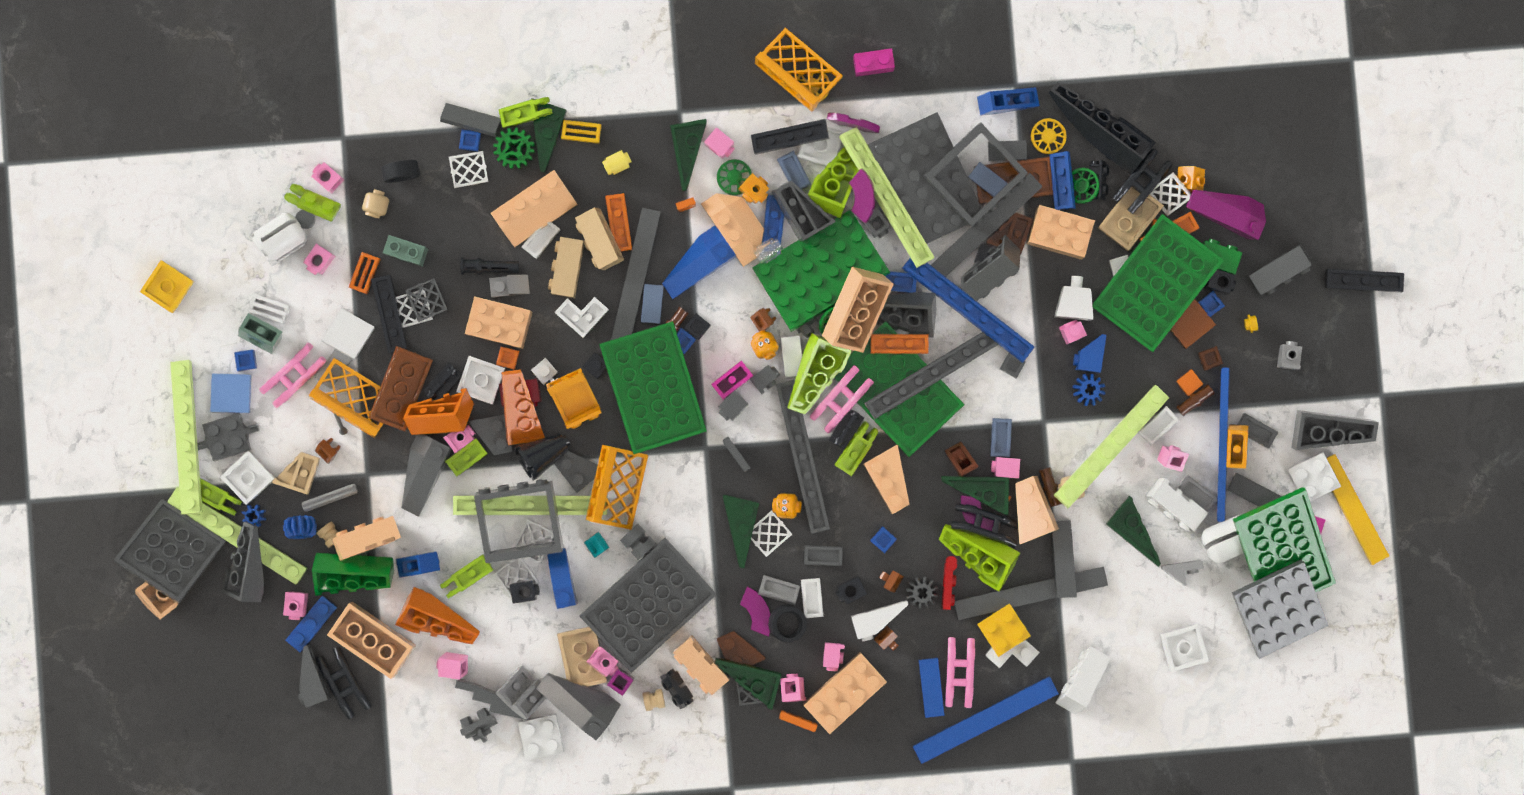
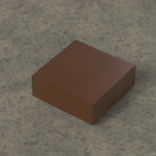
(1210, 358)

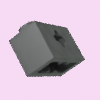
(732, 406)

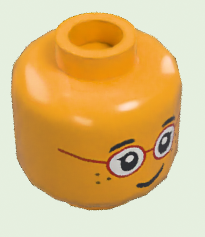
(764, 345)
(786, 506)

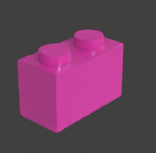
(873, 62)
(732, 380)

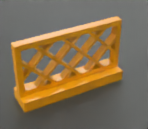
(785, 78)
(341, 409)
(602, 482)

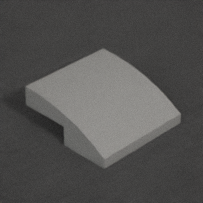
(521, 693)

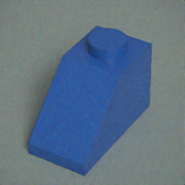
(1091, 356)
(418, 564)

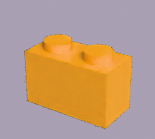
(1237, 446)

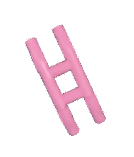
(281, 375)
(853, 399)
(951, 664)

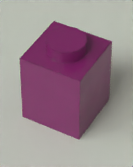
(620, 681)

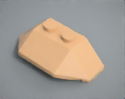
(736, 224)

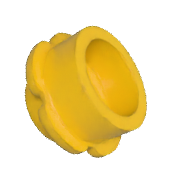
(1251, 323)

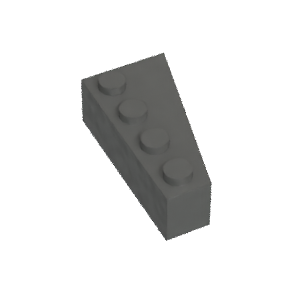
(1324, 430)

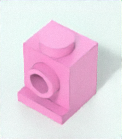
(1072, 331)
(457, 445)
(1172, 457)
(833, 656)
(596, 662)
(787, 684)

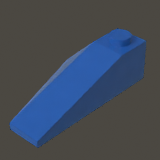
(703, 258)

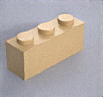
(599, 239)
(566, 267)

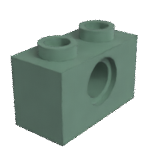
(405, 250)
(260, 333)

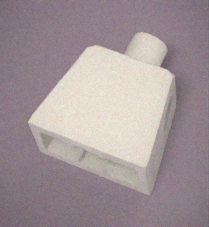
(1075, 301)

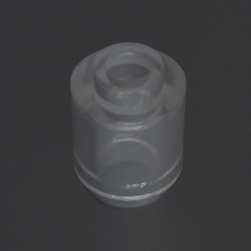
(768, 250)

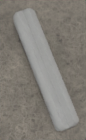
(329, 497)

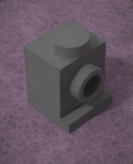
(878, 217)
(765, 378)

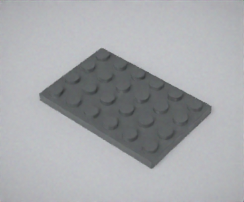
(907, 157)
(648, 605)

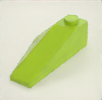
(832, 185)
(816, 371)
(986, 556)

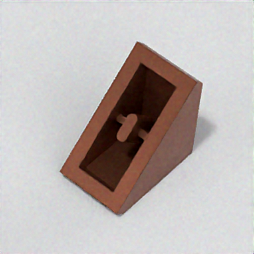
(961, 459)

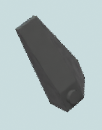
(910, 312)
(424, 467)
(245, 576)
(583, 706)

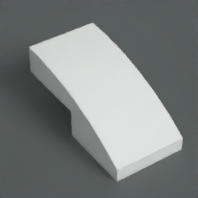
(791, 355)

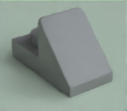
(509, 286)
(1178, 570)

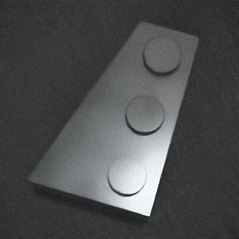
(800, 211)
(1281, 270)
(992, 271)

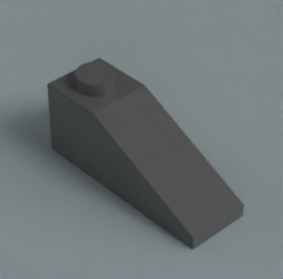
(312, 683)

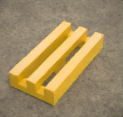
(597, 133)

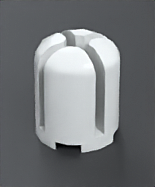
(280, 238)
(1222, 541)

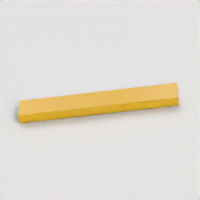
(1356, 515)

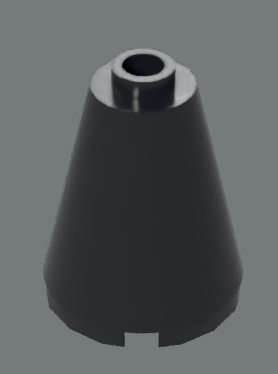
(541, 454)

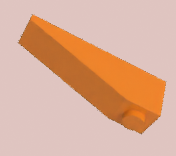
(428, 614)

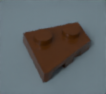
(1015, 228)
(738, 650)

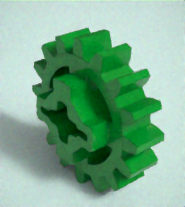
(507, 153)

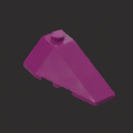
(1234, 212)

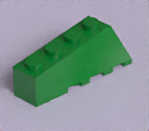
(351, 573)

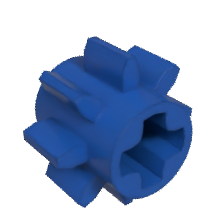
(248, 518)

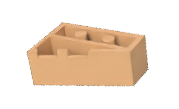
(889, 478)
(1033, 510)
(365, 537)
(700, 665)

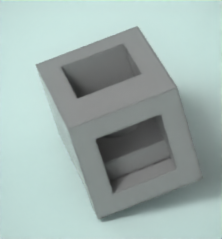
(1285, 361)

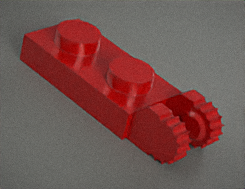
(949, 581)

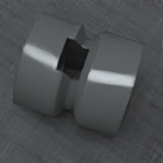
(638, 541)

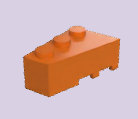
(440, 415)

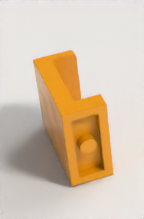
(574, 399)

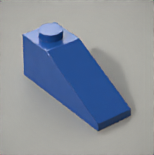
(1007, 101)
(562, 579)

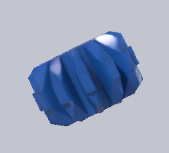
(1083, 385)
(300, 527)

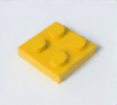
(167, 286)
(1004, 630)

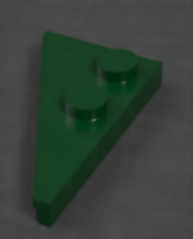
(547, 132)
(686, 142)
(987, 490)
(741, 519)
(1129, 526)
(758, 681)

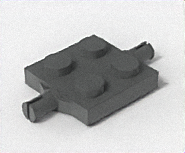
(227, 437)

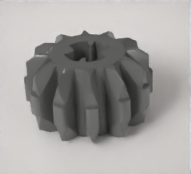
(928, 591)

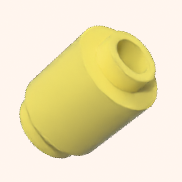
(617, 162)

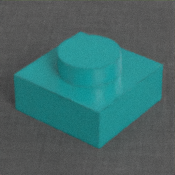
(596, 544)

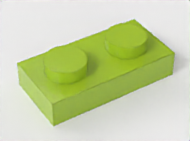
(466, 457)

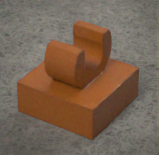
(762, 319)
(325, 451)
(892, 580)
(886, 638)

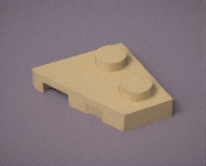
(299, 474)

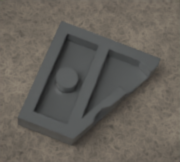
(493, 433)
(576, 470)

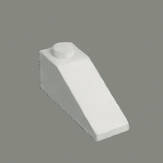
(872, 621)

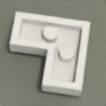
(583, 320)
(1024, 652)

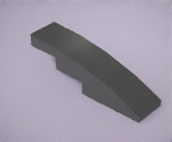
(487, 696)

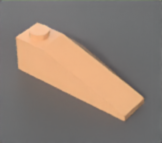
(155, 601)

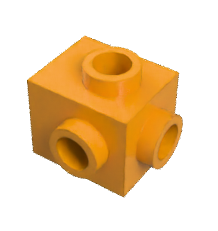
(1191, 177)
(747, 189)

